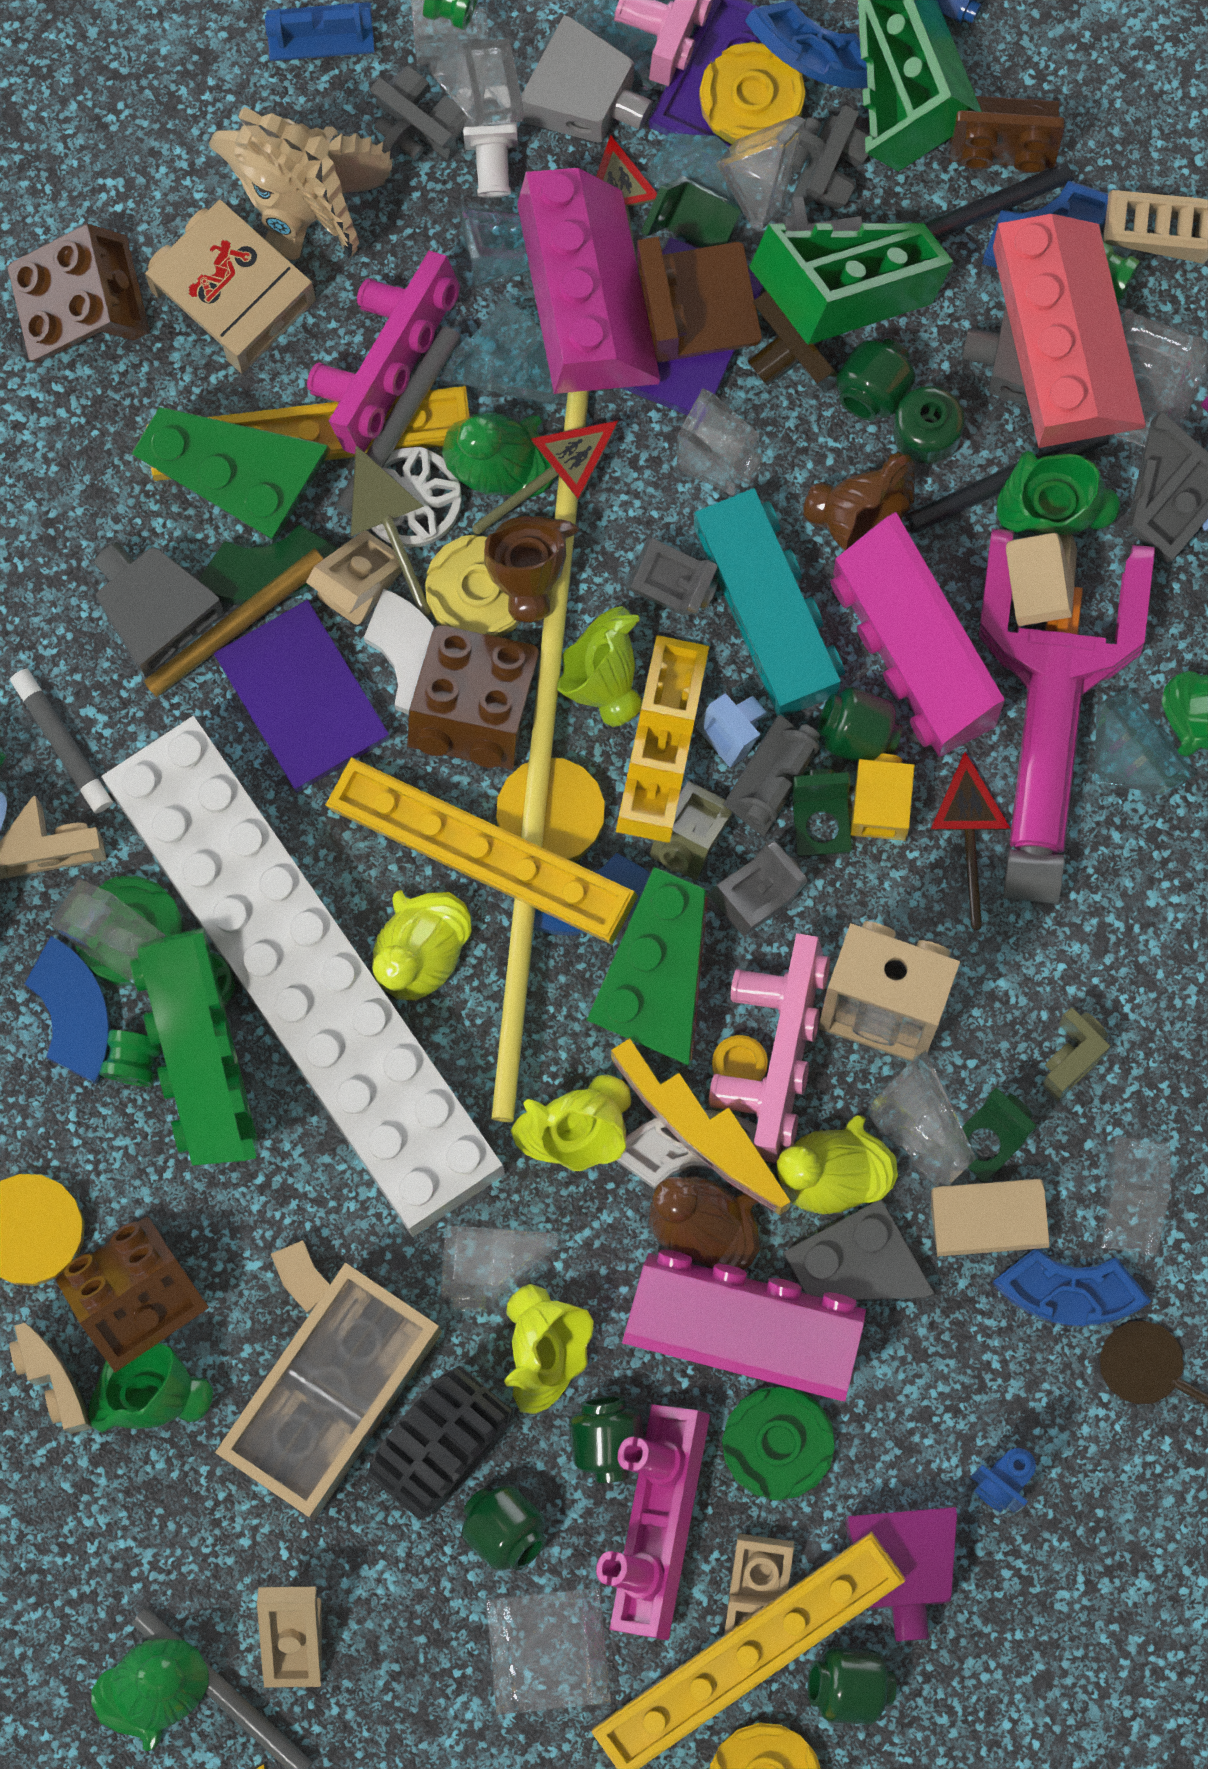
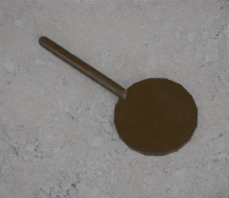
(1144, 1364)

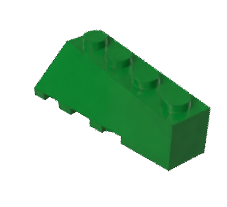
(197, 1049)

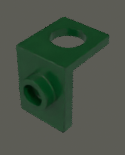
(693, 213)
(821, 793)
(1008, 1121)

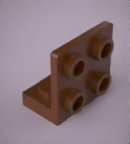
(1009, 134)
(77, 290)
(697, 299)
(130, 1293)

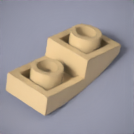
(42, 1364)
(758, 1576)

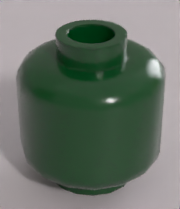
(875, 379)
(928, 424)
(859, 725)
(598, 1433)
(503, 1528)
(851, 1685)

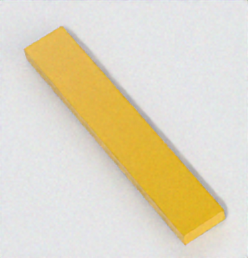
(311, 422)
(482, 851)
(748, 1654)

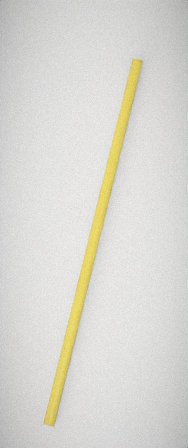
(536, 796)

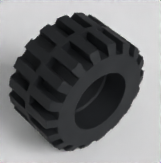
(439, 1442)

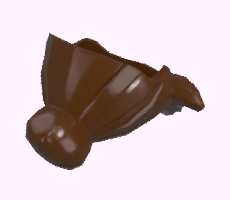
(862, 500)
(526, 561)
(704, 1222)

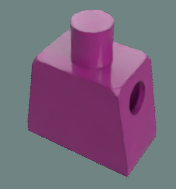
(923, 1551)

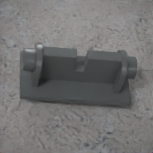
(771, 773)

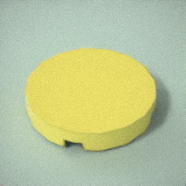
(463, 592)

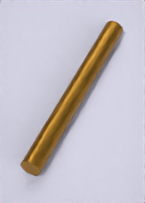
(233, 624)

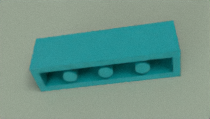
(767, 603)

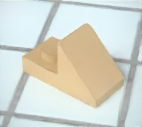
(355, 576)
(1042, 577)
(29, 849)
(290, 1636)

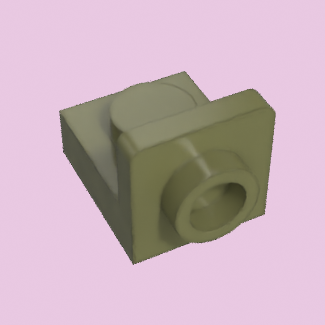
(695, 831)
(1073, 1064)

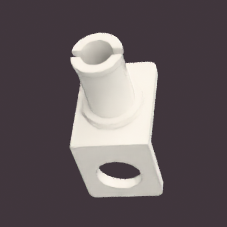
(491, 156)

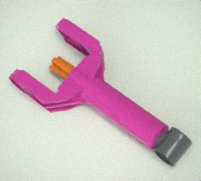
(1057, 672)

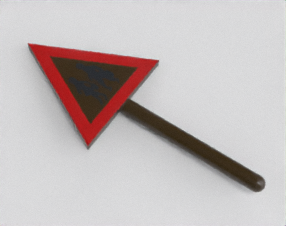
(969, 808)

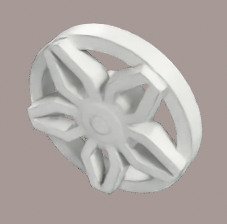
(422, 491)

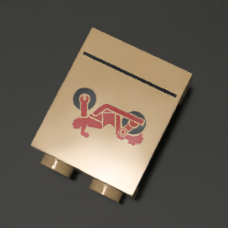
(231, 283)

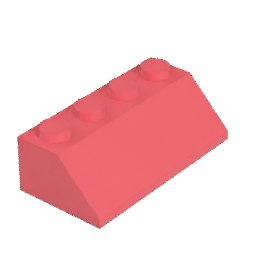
(1066, 329)

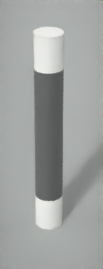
(61, 741)

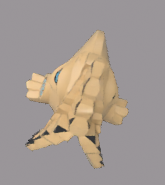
(301, 176)

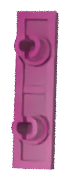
(386, 370)
(659, 1521)

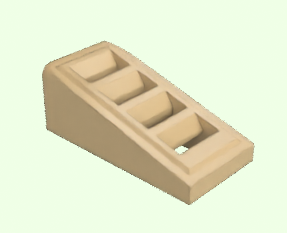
(1160, 242)

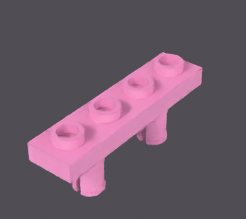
(672, 27)
(787, 1072)

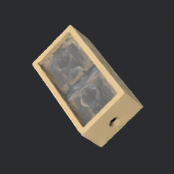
(888, 991)
(329, 1391)

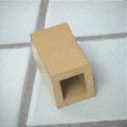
(300, 1275)

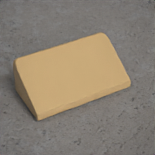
(989, 1217)

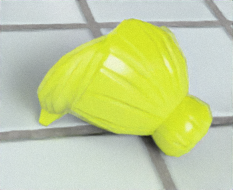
(420, 944)
(577, 1127)
(837, 1169)
(546, 1347)

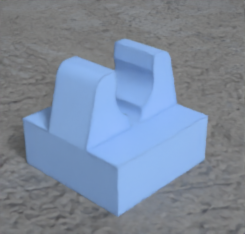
(731, 727)

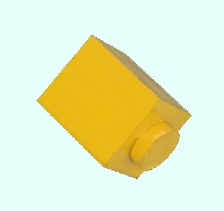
(882, 798)

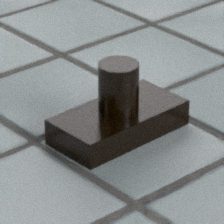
(788, 349)

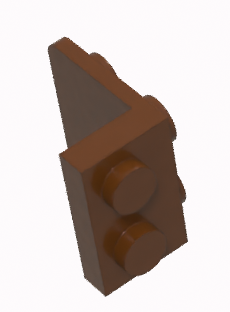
(471, 697)

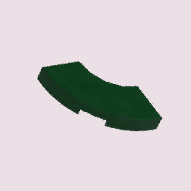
(241, 572)

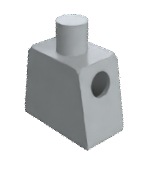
(582, 86)

